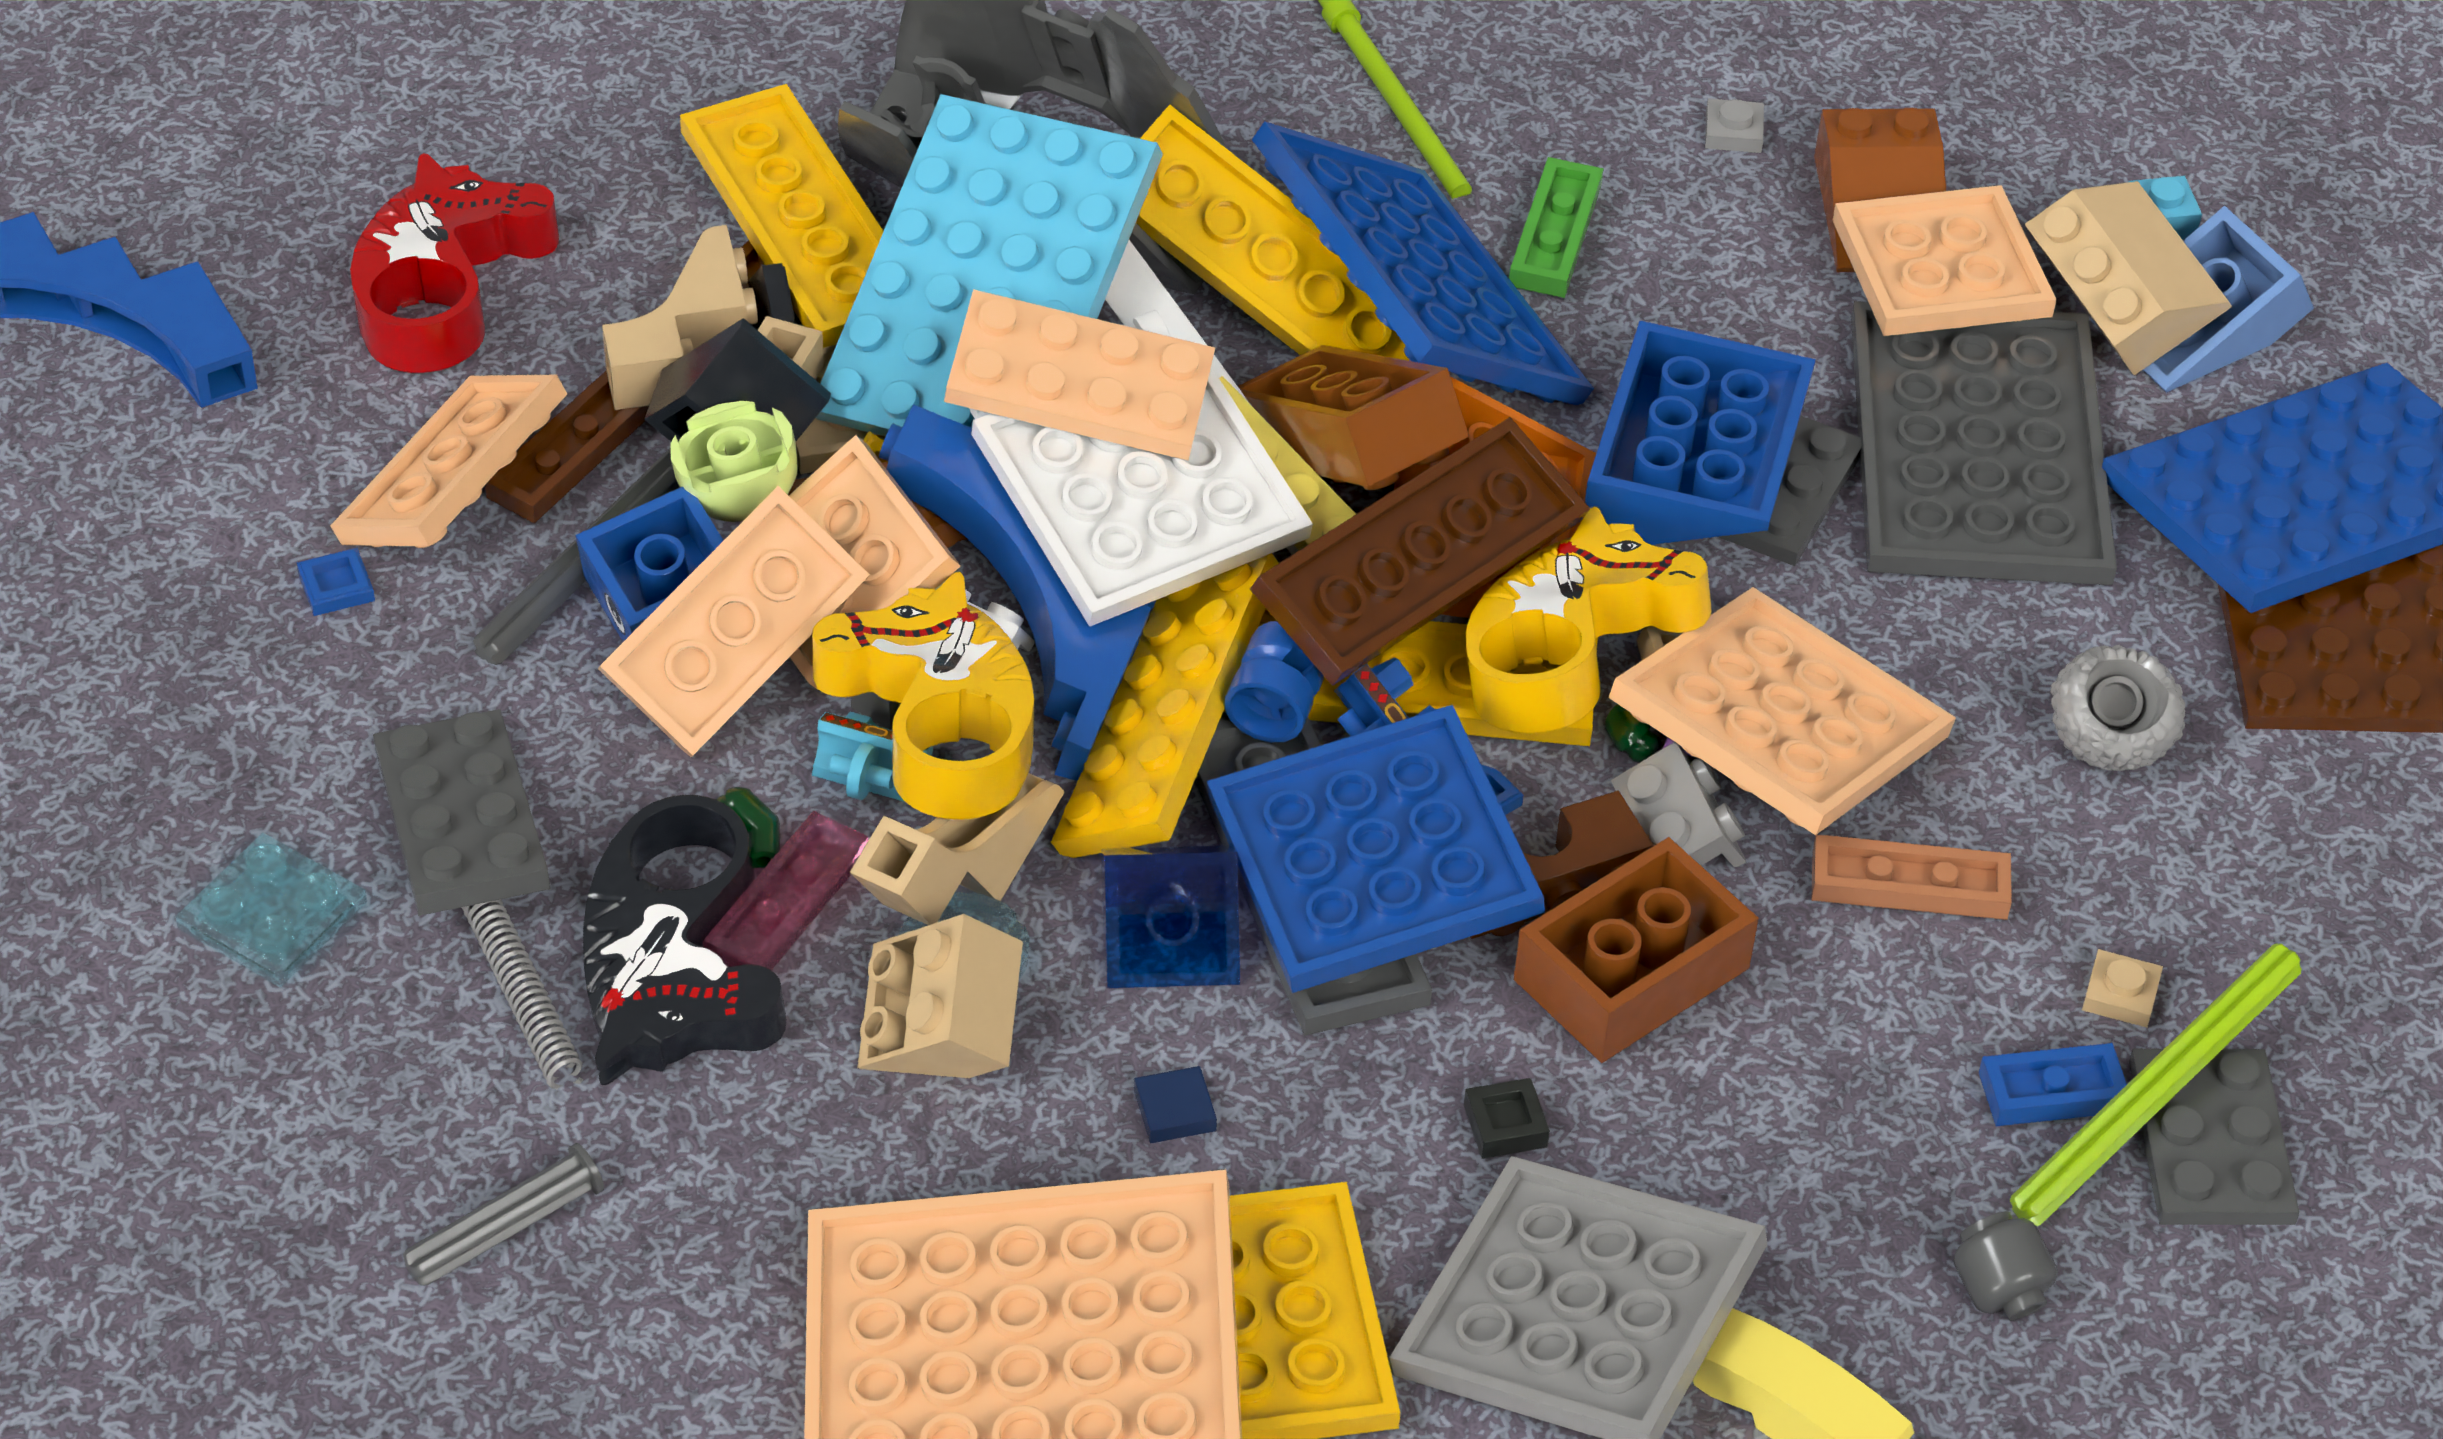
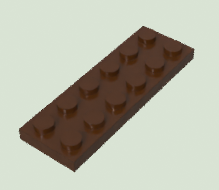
(1419, 550)

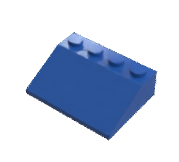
(1697, 436)

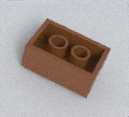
(1635, 949)

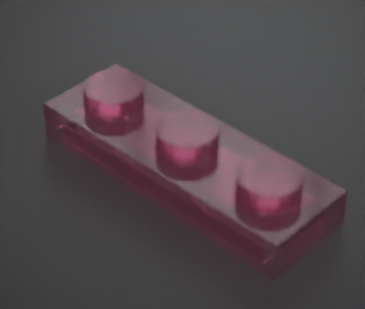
(787, 894)

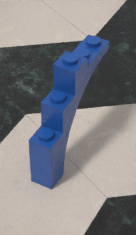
(96, 288)

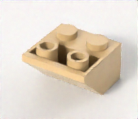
(941, 1000)

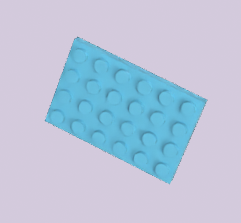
(988, 208)

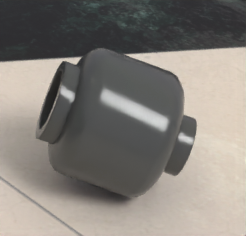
(2005, 1265)

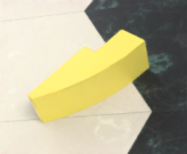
(1792, 1386)

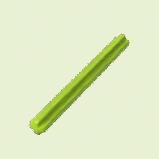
(2156, 1084)

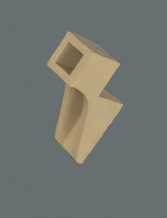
(698, 308)
(924, 866)

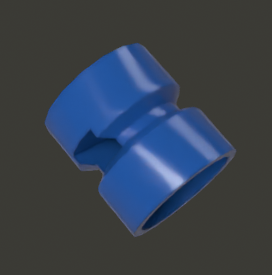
(1272, 687)

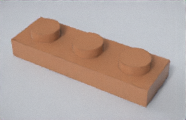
(1911, 877)

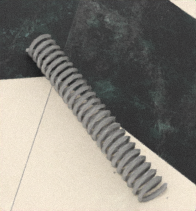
(544, 1003)

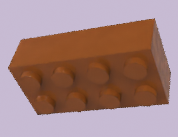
(1359, 413)

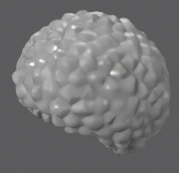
(2117, 708)

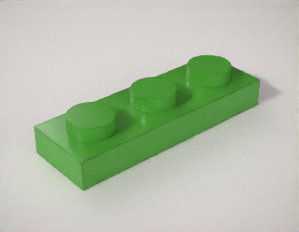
(1556, 227)

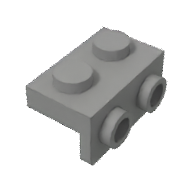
(1677, 801)

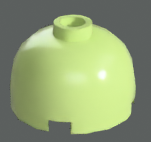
(735, 458)

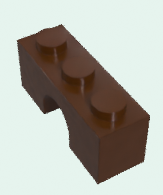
(1591, 843)

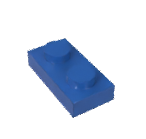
(2051, 1083)

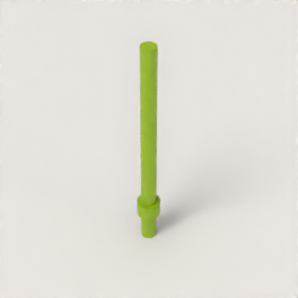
(1345, 18)

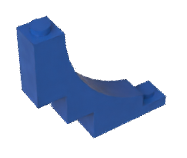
(1080, 664)

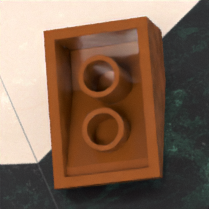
(1876, 157)

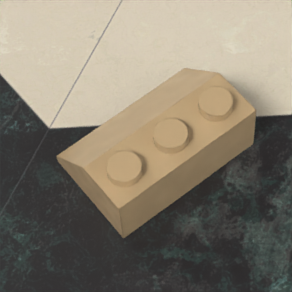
(2128, 270)

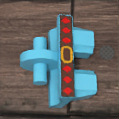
(856, 755)

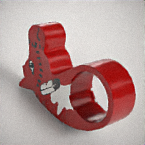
(425, 250)

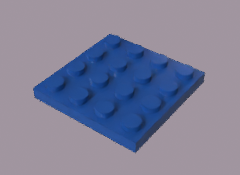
(1374, 848)

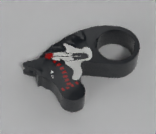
(645, 953)

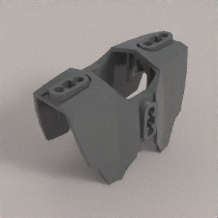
(1011, 48)

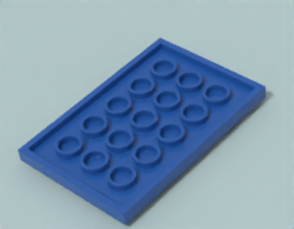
(1421, 266)
(2297, 486)

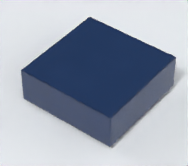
(1175, 1104)

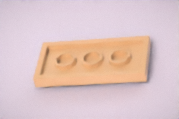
(1079, 374)
(449, 461)
(733, 621)

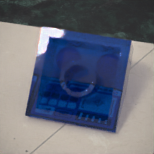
(1171, 916)

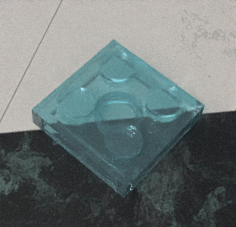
(271, 909)

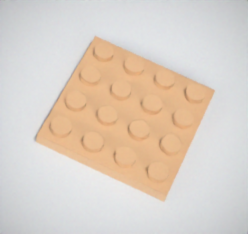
(1782, 710)

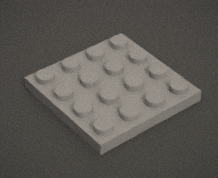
(1579, 1302)

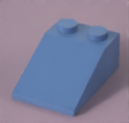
(2263, 294)

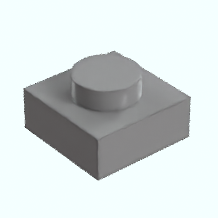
(1734, 125)

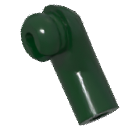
(1631, 734)
(760, 822)

